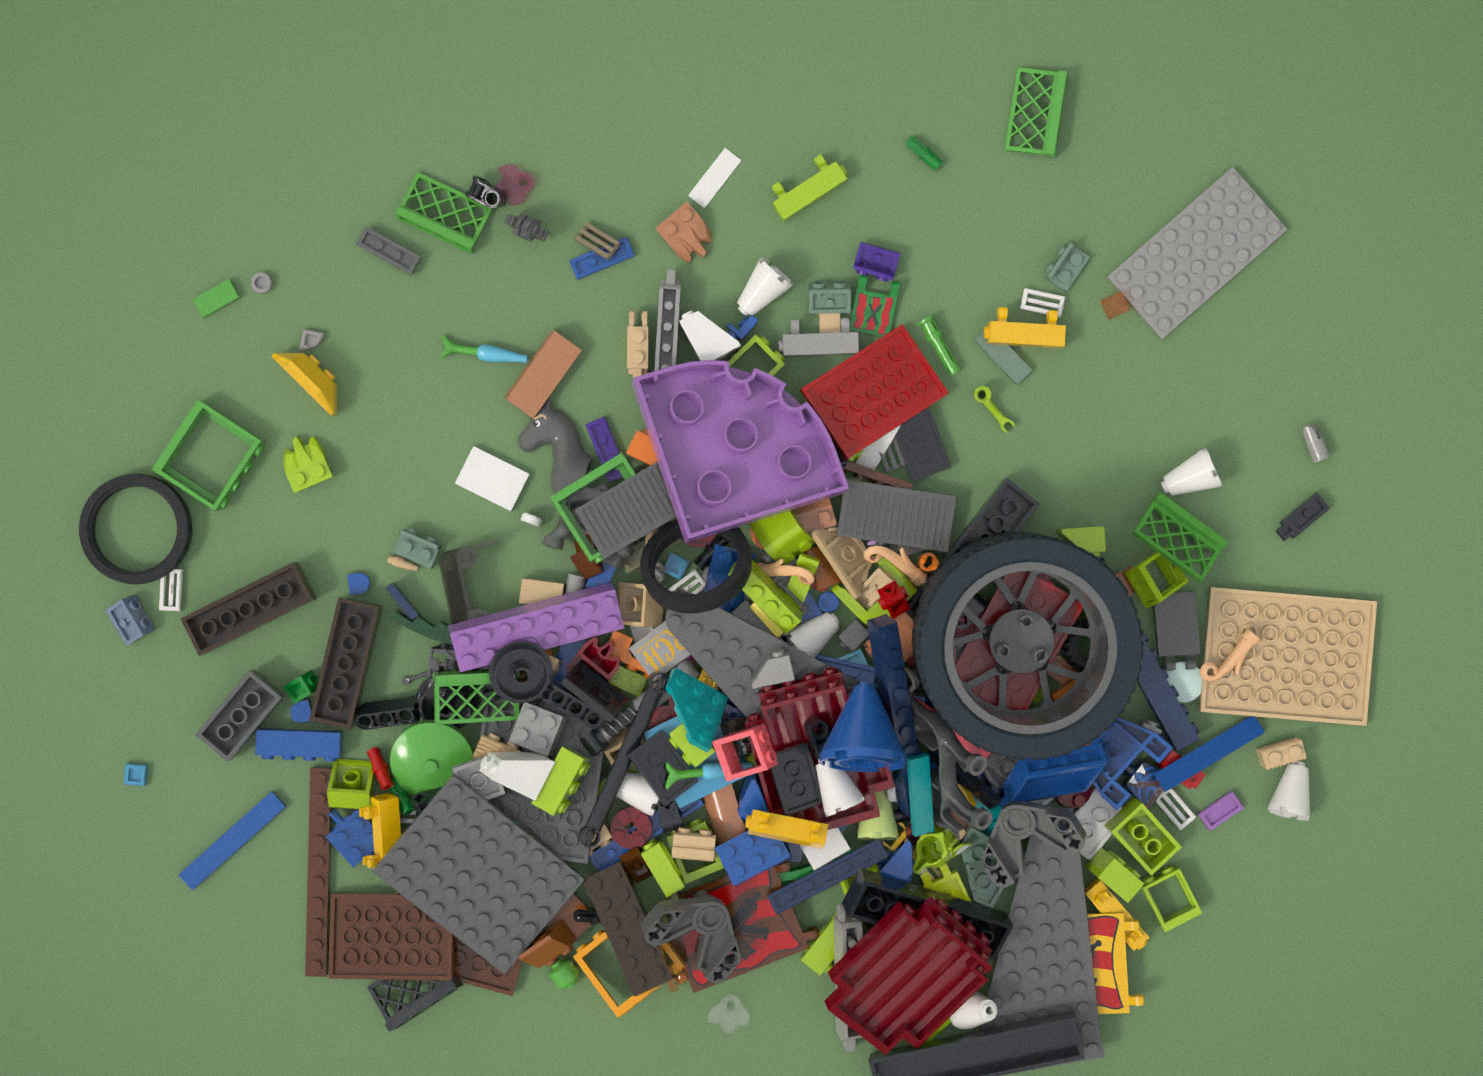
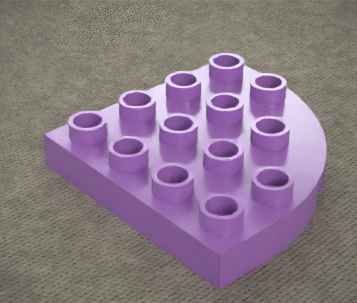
(734, 446)

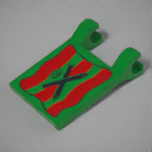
(873, 311)

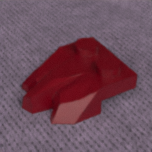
(597, 658)

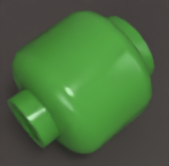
(564, 973)

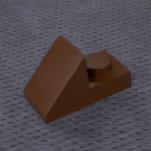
(580, 560)
(636, 864)

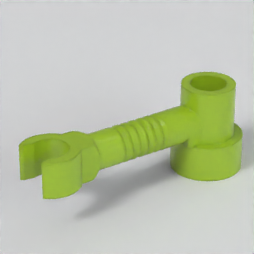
(990, 405)

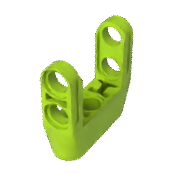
(875, 610)

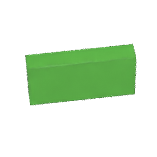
(216, 298)

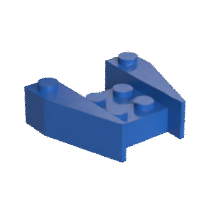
(1121, 747)

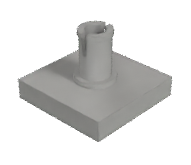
(470, 774)

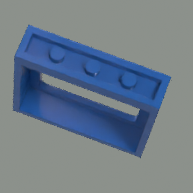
(1055, 776)

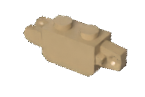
(638, 346)

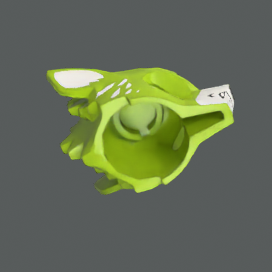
(936, 849)

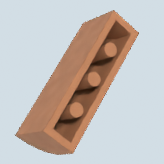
(542, 373)
(723, 814)

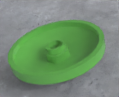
(425, 754)

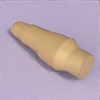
(399, 562)

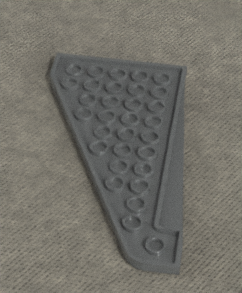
(735, 651)
(1048, 955)

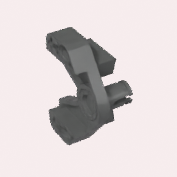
(1020, 820)
(712, 922)

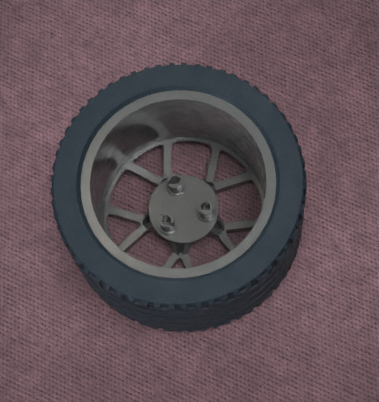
(1023, 643)

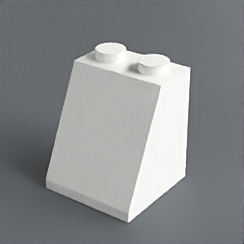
(707, 338)
(518, 770)

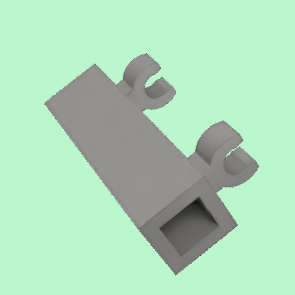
(819, 343)

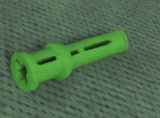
(935, 336)

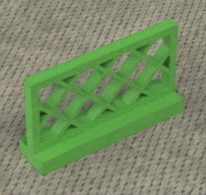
(1054, 115)
(432, 226)
(1186, 525)
(471, 678)

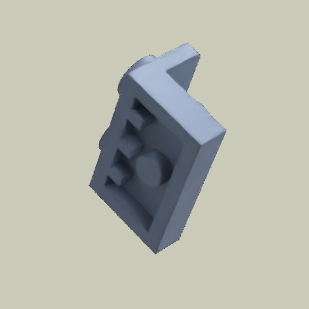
(130, 619)

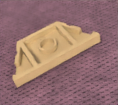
(845, 557)

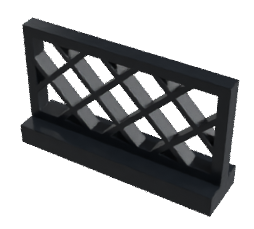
(973, 784)
(417, 1006)

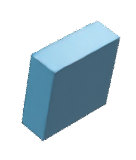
(676, 566)
(136, 774)

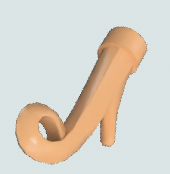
(903, 563)
(776, 569)
(1235, 658)

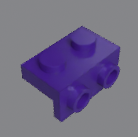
(876, 261)

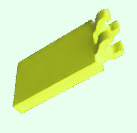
(948, 884)

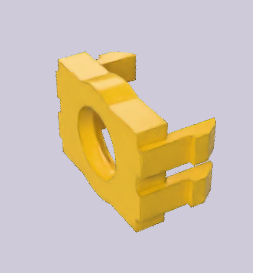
(895, 843)

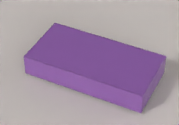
(1220, 810)

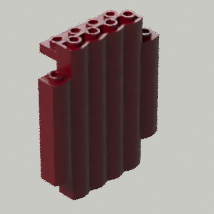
(784, 713)
(909, 974)

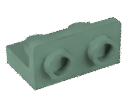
(1066, 267)
(829, 297)
(417, 549)

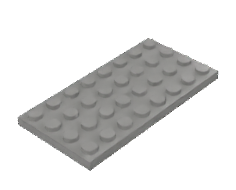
(1196, 253)

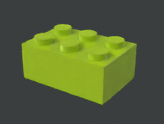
(562, 781)
(1142, 836)

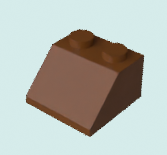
(548, 946)

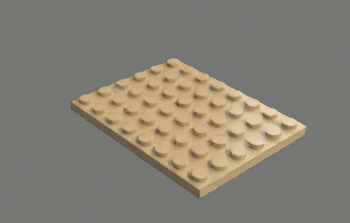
(1308, 658)

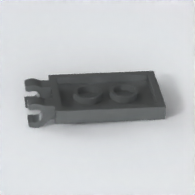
(1177, 629)

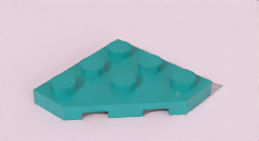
(697, 707)

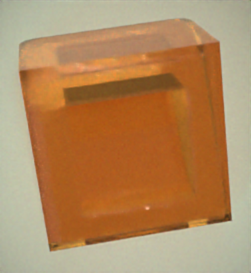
(1114, 305)

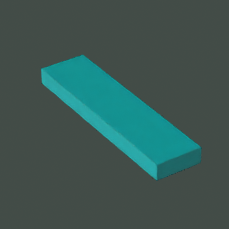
(920, 794)

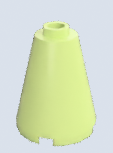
(880, 827)

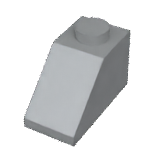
(774, 670)

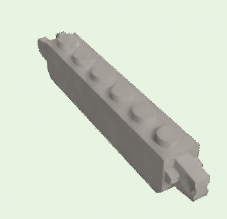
(668, 322)
(846, 934)

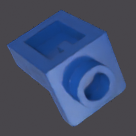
(746, 327)

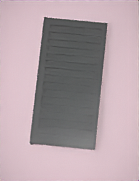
(627, 511)
(896, 516)

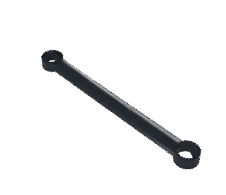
(622, 762)

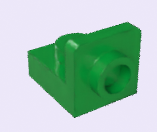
(302, 686)

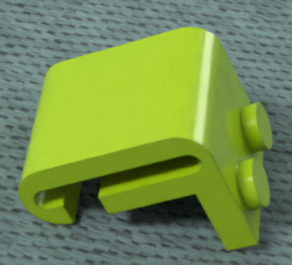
(782, 536)

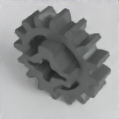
(526, 227)

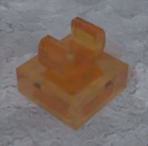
(673, 984)

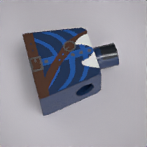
(1143, 783)

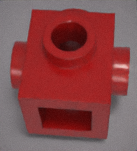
(890, 596)

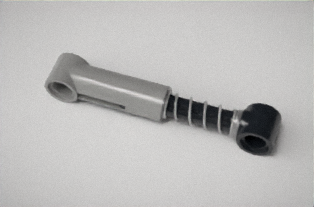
(598, 739)

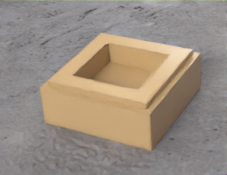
(829, 323)

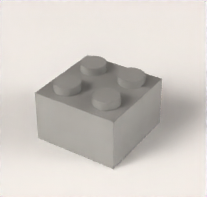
(538, 729)

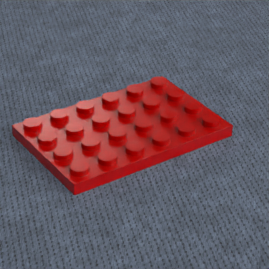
(874, 391)

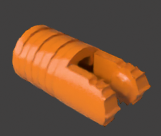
(922, 560)

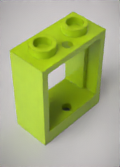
(763, 344)
(1146, 587)
(662, 866)
(702, 870)
(1180, 916)

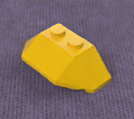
(311, 378)

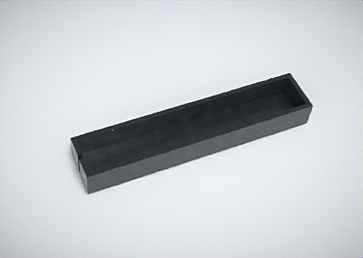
(988, 1051)

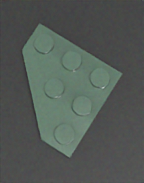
(979, 882)

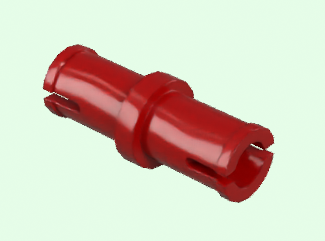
(380, 768)

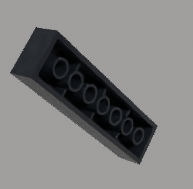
(1001, 513)
(875, 895)

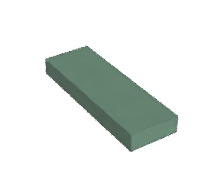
(1005, 358)

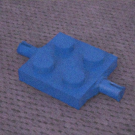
(352, 836)

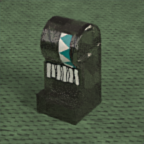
(741, 745)

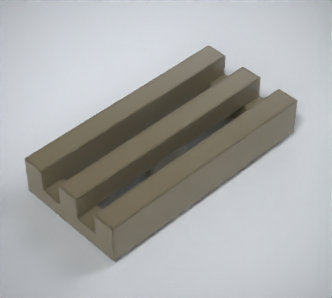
(584, 232)

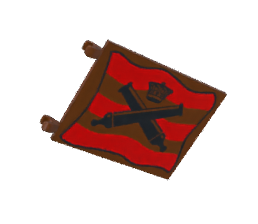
(757, 928)

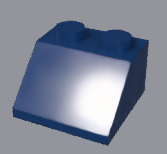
(751, 796)
(899, 862)

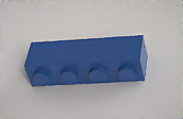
(299, 743)

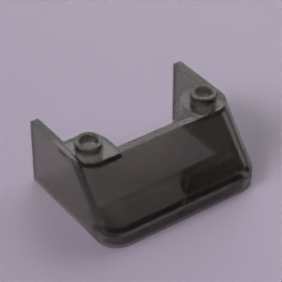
(453, 580)

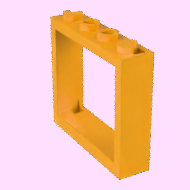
(620, 1010)

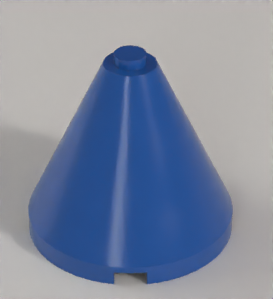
(863, 735)

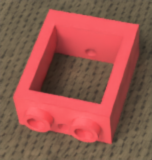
(729, 759)

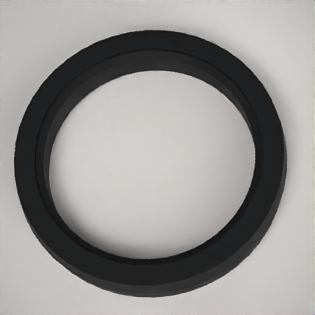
(88, 521)
(694, 602)

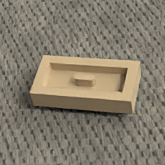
(869, 589)

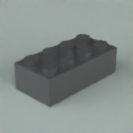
(240, 715)

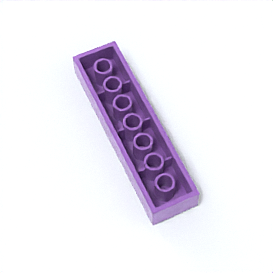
(543, 623)

